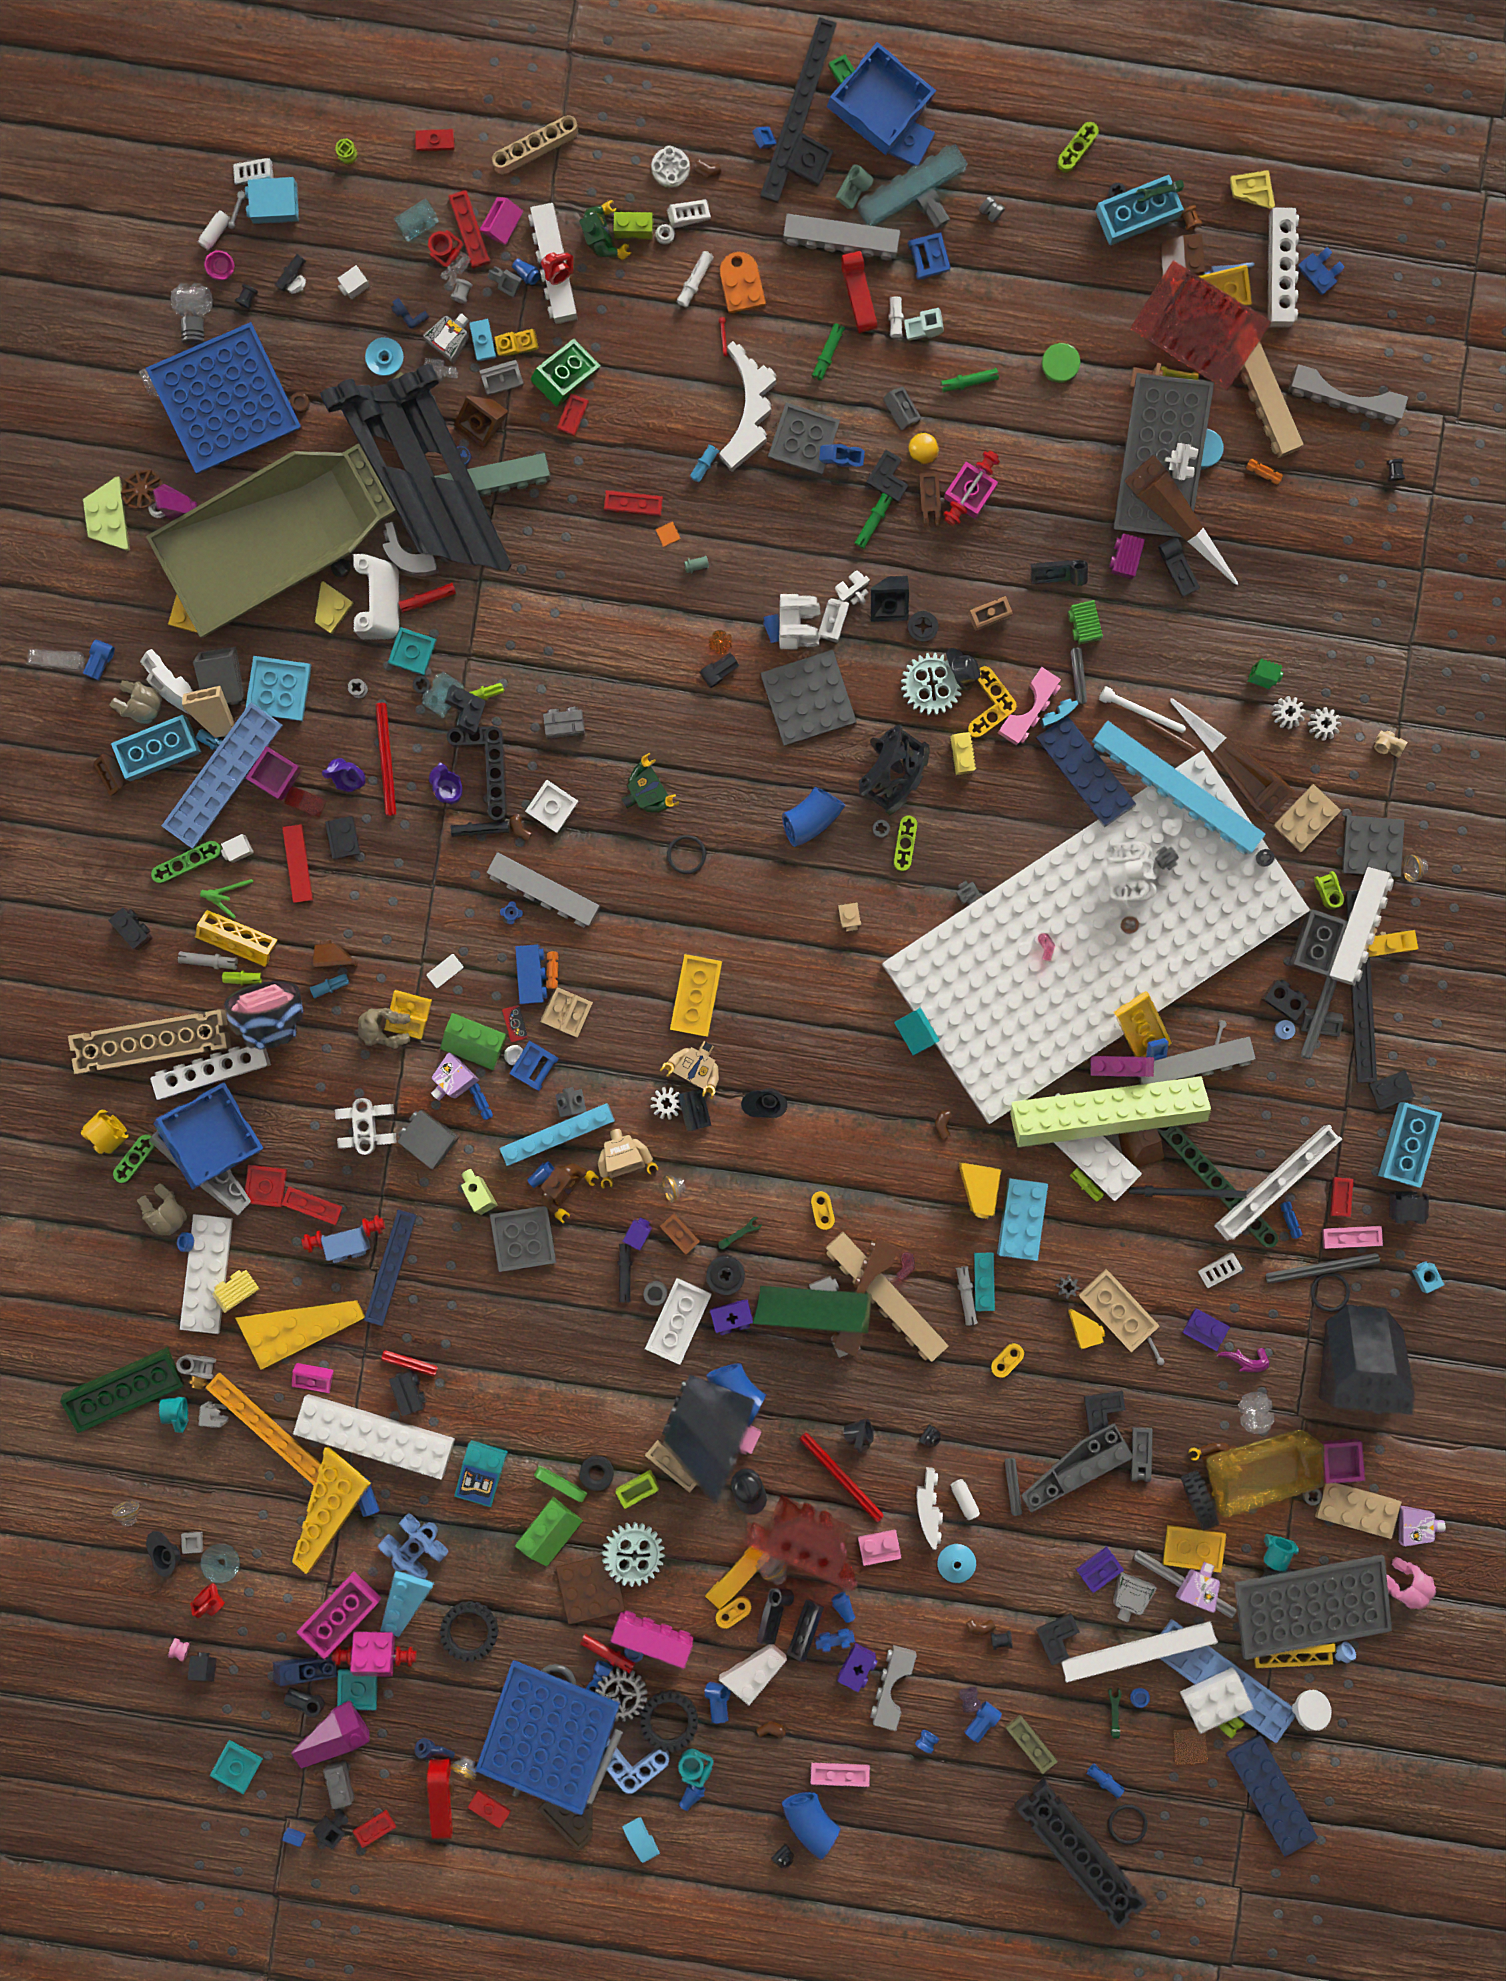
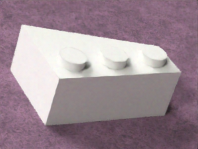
(753, 1674)

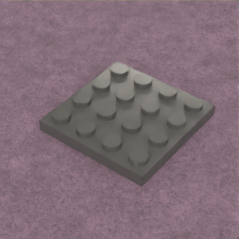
(808, 697)

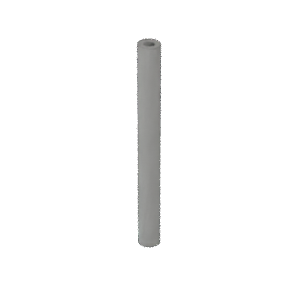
(604, 1764)

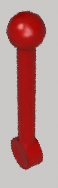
(722, 320)

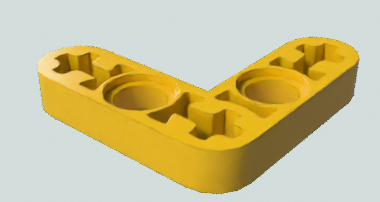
(997, 708)

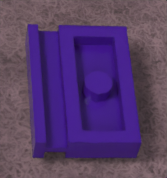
(1205, 1329)
(1099, 1569)

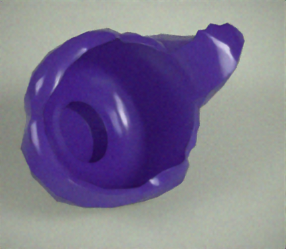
(345, 775)
(445, 784)

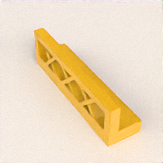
(233, 941)
(1329, 1648)

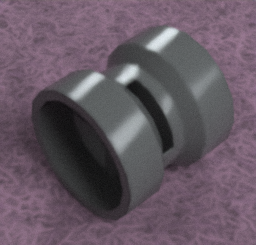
(991, 209)

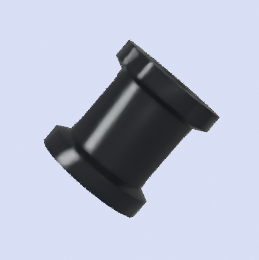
(246, 296)
(1395, 470)
(1001, 1640)

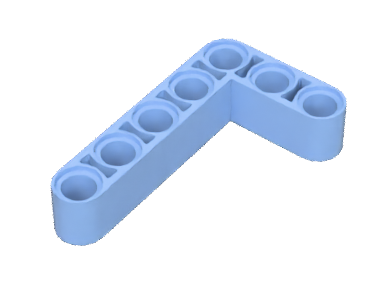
(635, 1772)

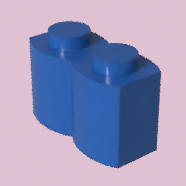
(841, 455)

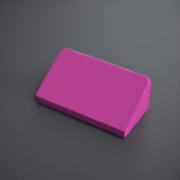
(312, 1378)

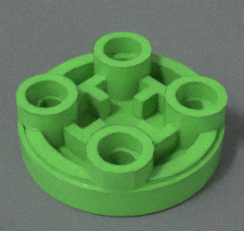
(1060, 362)

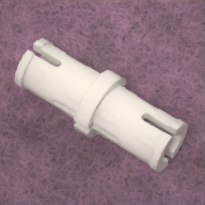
(895, 317)

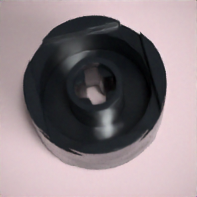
(1408, 1206)
(723, 1285)

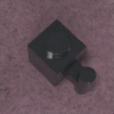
(329, 1830)

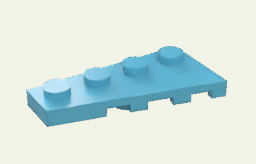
(404, 1599)

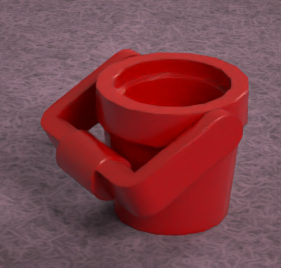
(442, 245)
(555, 268)
(208, 1602)

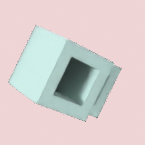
(928, 324)

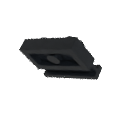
(343, 837)
(1391, 1089)
(694, 1110)

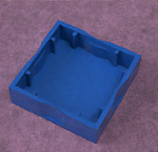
(881, 98)
(208, 1136)

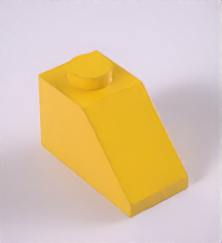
(1086, 1330)

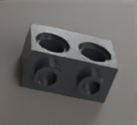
(1283, 1004)

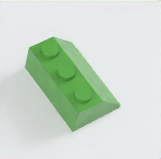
(473, 1041)
(548, 1532)

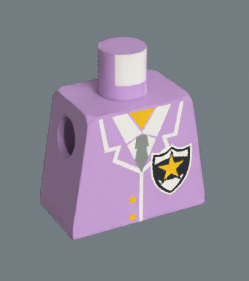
(452, 1078)
(1418, 1526)
(1200, 1588)

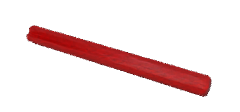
(385, 757)
(841, 1477)

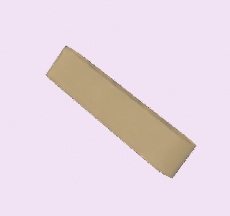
(539, 136)

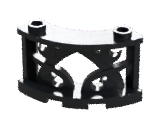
(879, 775)

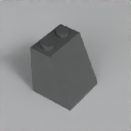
(220, 669)
(427, 1139)

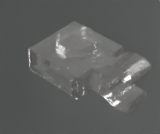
(455, 267)
(442, 370)

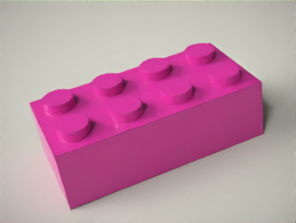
(339, 1615)
(652, 1639)

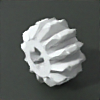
(1285, 719)
(1319, 729)
(661, 1106)

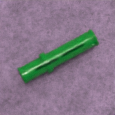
(824, 359)
(969, 380)
(874, 519)

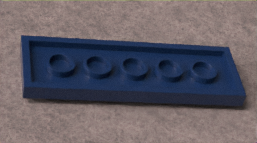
(1086, 771)
(1272, 1795)

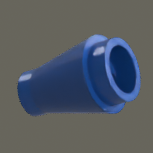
(526, 271)
(772, 626)
(541, 1174)
(843, 1606)
(691, 1796)

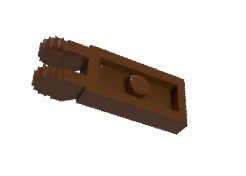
(930, 497)

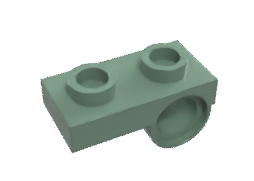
(855, 182)

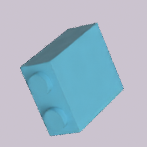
(272, 200)

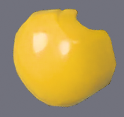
(923, 448)

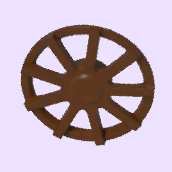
(141, 488)

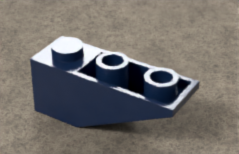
(303, 1670)

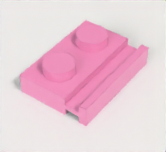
(879, 1547)

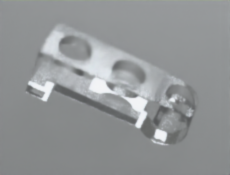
(56, 659)

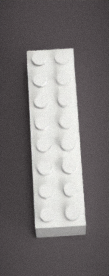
(374, 1436)

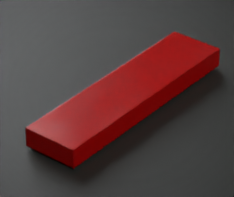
(469, 229)
(297, 863)

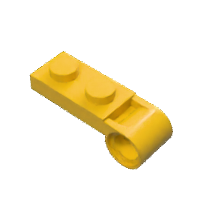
(1393, 943)

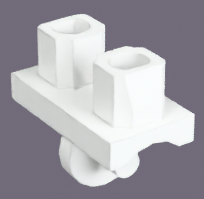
(1179, 461)
(859, 583)

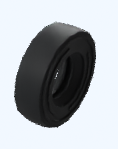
(592, 1484)

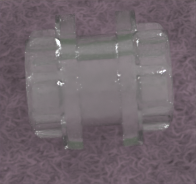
(191, 300)
(1256, 1414)

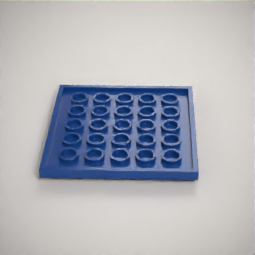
(223, 398)
(547, 1737)

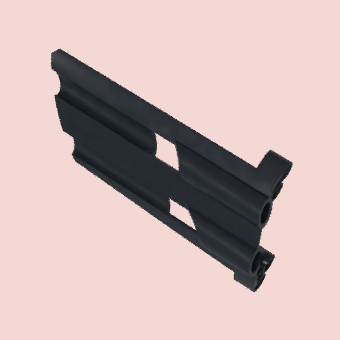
(439, 513)

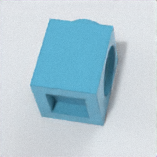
(1435, 1280)

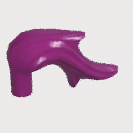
(1248, 1365)

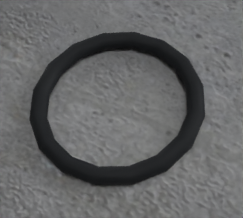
(670, 849)
(1325, 1308)
(1128, 1842)

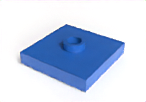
(913, 144)

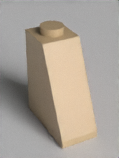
(210, 710)

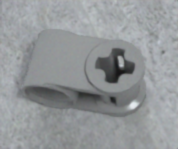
(198, 1366)

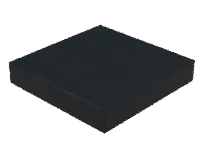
(808, 159)

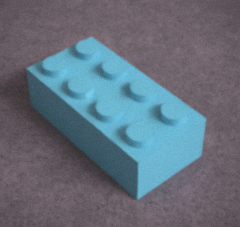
(1125, 217)
(156, 748)
(1410, 1144)
(1022, 1219)

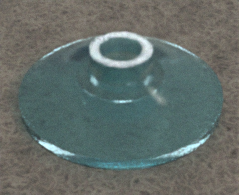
(211, 1567)

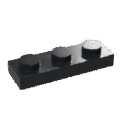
(805, 1630)

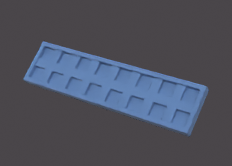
(222, 775)
(1270, 1712)

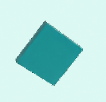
(412, 651)
(916, 1031)
(358, 1689)
(236, 1767)

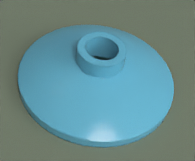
(380, 348)
(952, 1554)

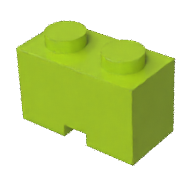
(633, 225)
(637, 1489)

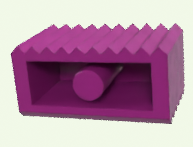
(1127, 556)

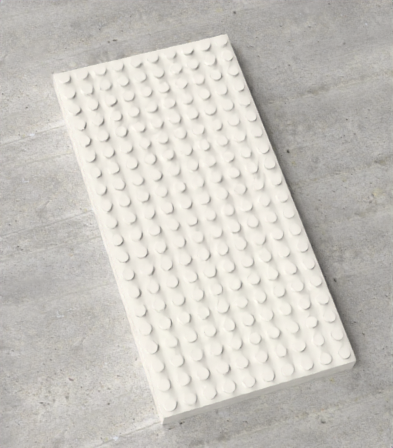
(1025, 1021)

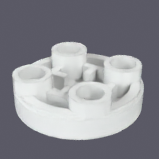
(670, 167)
(1312, 1710)

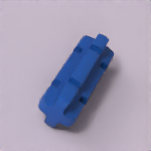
(480, 1101)
(1291, 1219)

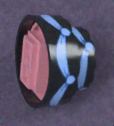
(265, 1013)

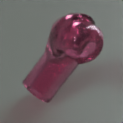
(1048, 946)
(908, 1265)

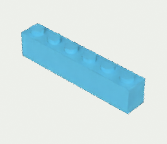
(557, 1134)

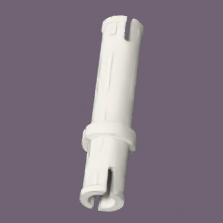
(692, 284)

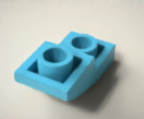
(1063, 710)
(640, 1840)

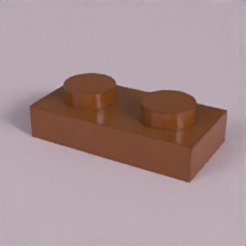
(679, 1233)

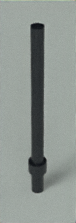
(1149, 1191)

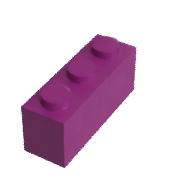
(1122, 1066)

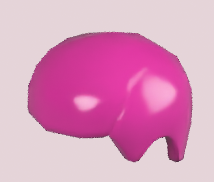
(219, 265)

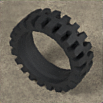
(1200, 1500)
(449, 1644)
(667, 1744)

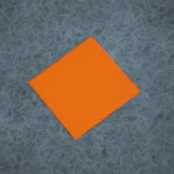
(668, 534)

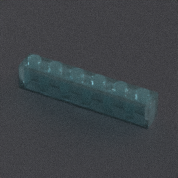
(906, 188)

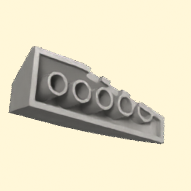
(222, 1188)

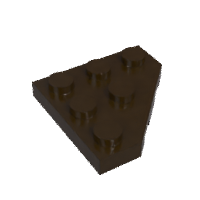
(574, 1827)

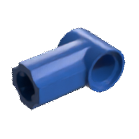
(100, 654)
(368, 1501)
(718, 1696)
(985, 1718)

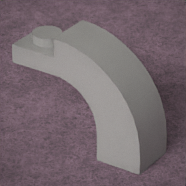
(409, 563)

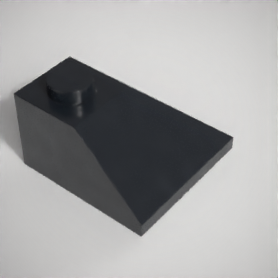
(890, 599)

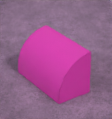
(501, 220)

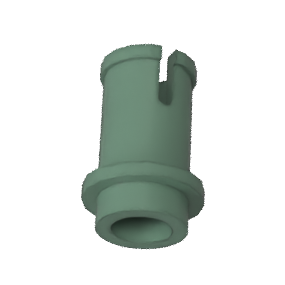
(696, 564)

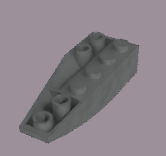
(1080, 1465)

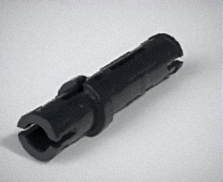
(479, 829)
(624, 1272)

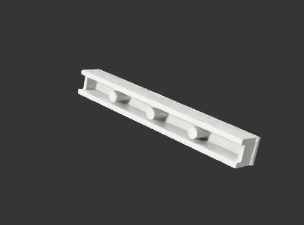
(1277, 1182)
(1139, 1651)

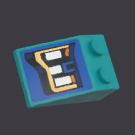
(480, 1473)

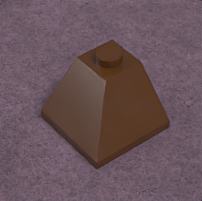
(480, 419)
(331, 955)
(1141, 1147)

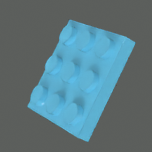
(279, 687)

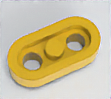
(822, 1210)
(1007, 1360)
(735, 1613)

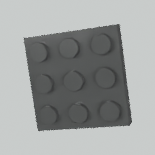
(800, 438)
(1373, 844)
(523, 1238)

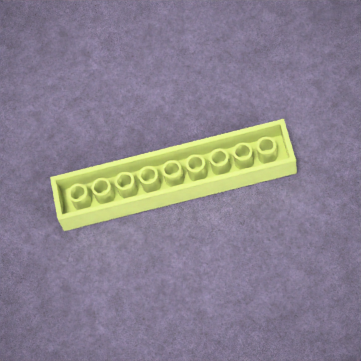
(1110, 1111)

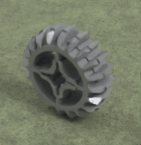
(623, 1711)

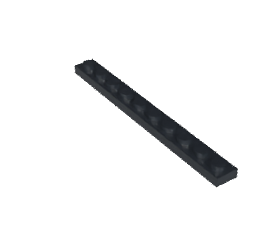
(798, 108)
(1362, 1015)

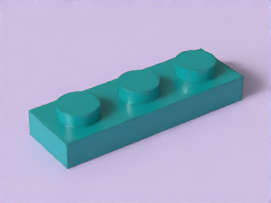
(984, 1281)

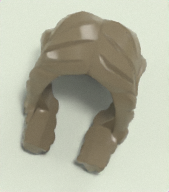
(142, 706)
(371, 1032)
(168, 1216)

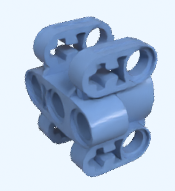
(391, 1547)

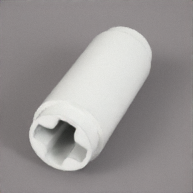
(214, 230)
(965, 1499)

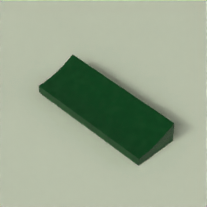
(813, 1309)
(121, 1390)

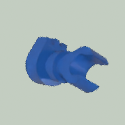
(601, 1668)

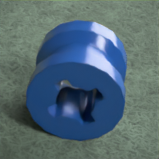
(927, 1741)

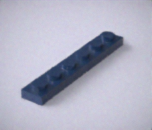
(390, 1267)

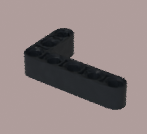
(491, 765)

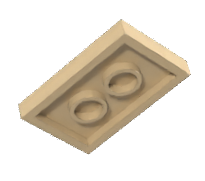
(1306, 818)

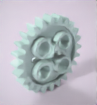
(914, 686)
(631, 1571)

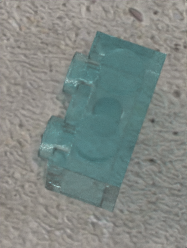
(416, 220)
(436, 696)

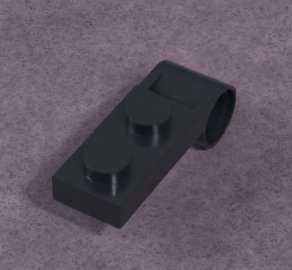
(1178, 567)
(1073, 571)
(772, 1614)

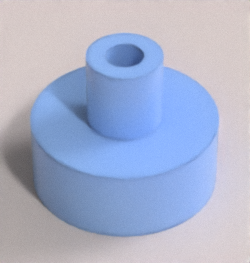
(1281, 1032)
(1345, 1652)

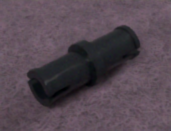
(290, 272)

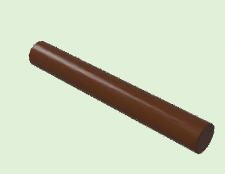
(1169, 735)

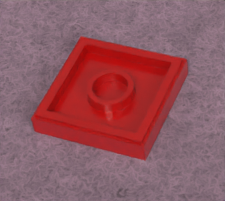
(265, 1185)

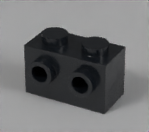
(130, 928)

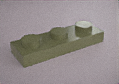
(1031, 1744)

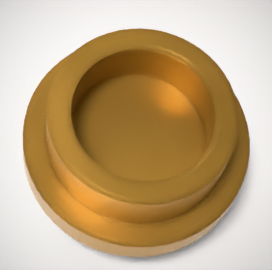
(197, 1382)

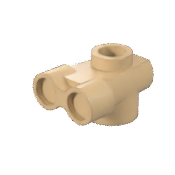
(1388, 742)

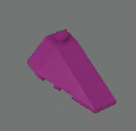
(172, 502)
(334, 1736)

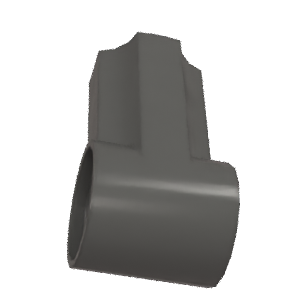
(930, 204)

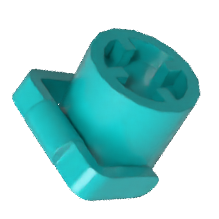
(174, 1412)
(1279, 1552)
(692, 1767)

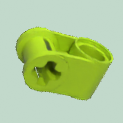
(1328, 889)

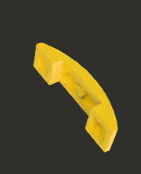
(735, 1578)

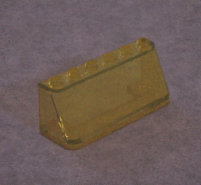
(1266, 1472)

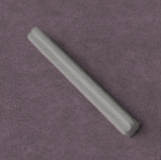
(1177, 1579)

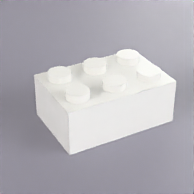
(1216, 1700)

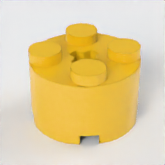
(104, 1132)

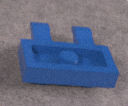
(1317, 273)
(828, 1640)

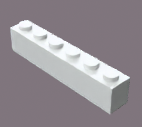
(549, 241)
(1361, 926)

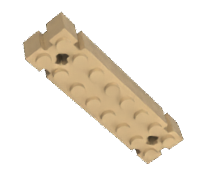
(149, 1041)

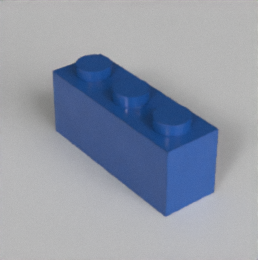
(530, 974)

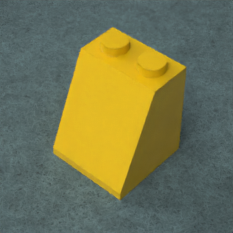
(981, 1188)

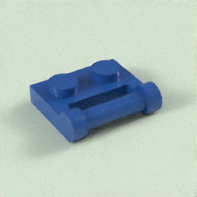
(935, 254)
(528, 1062)

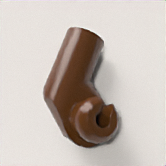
(706, 170)
(517, 829)
(941, 1122)
(979, 1629)
(772, 1728)

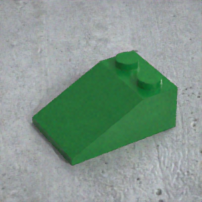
(564, 372)

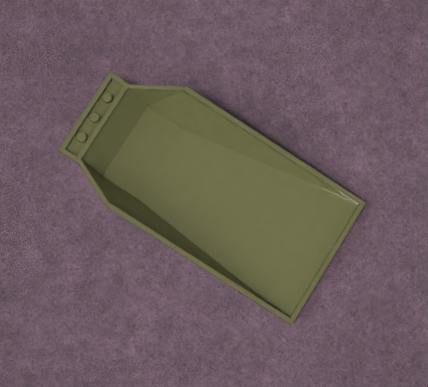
(269, 533)

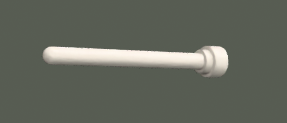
(1108, 695)

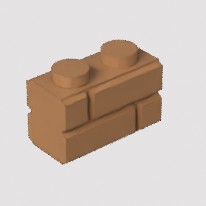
(990, 613)

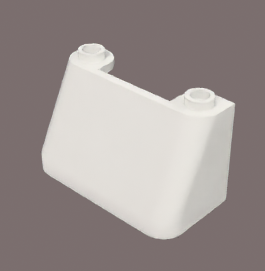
(383, 613)

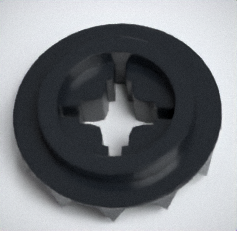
(930, 621)

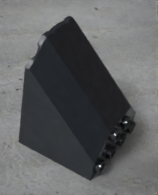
(1366, 1362)
(707, 1432)

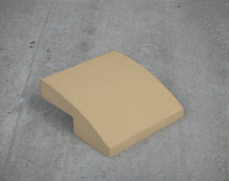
(566, 1012)

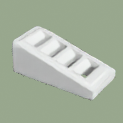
(261, 163)
(682, 221)
(1230, 1272)

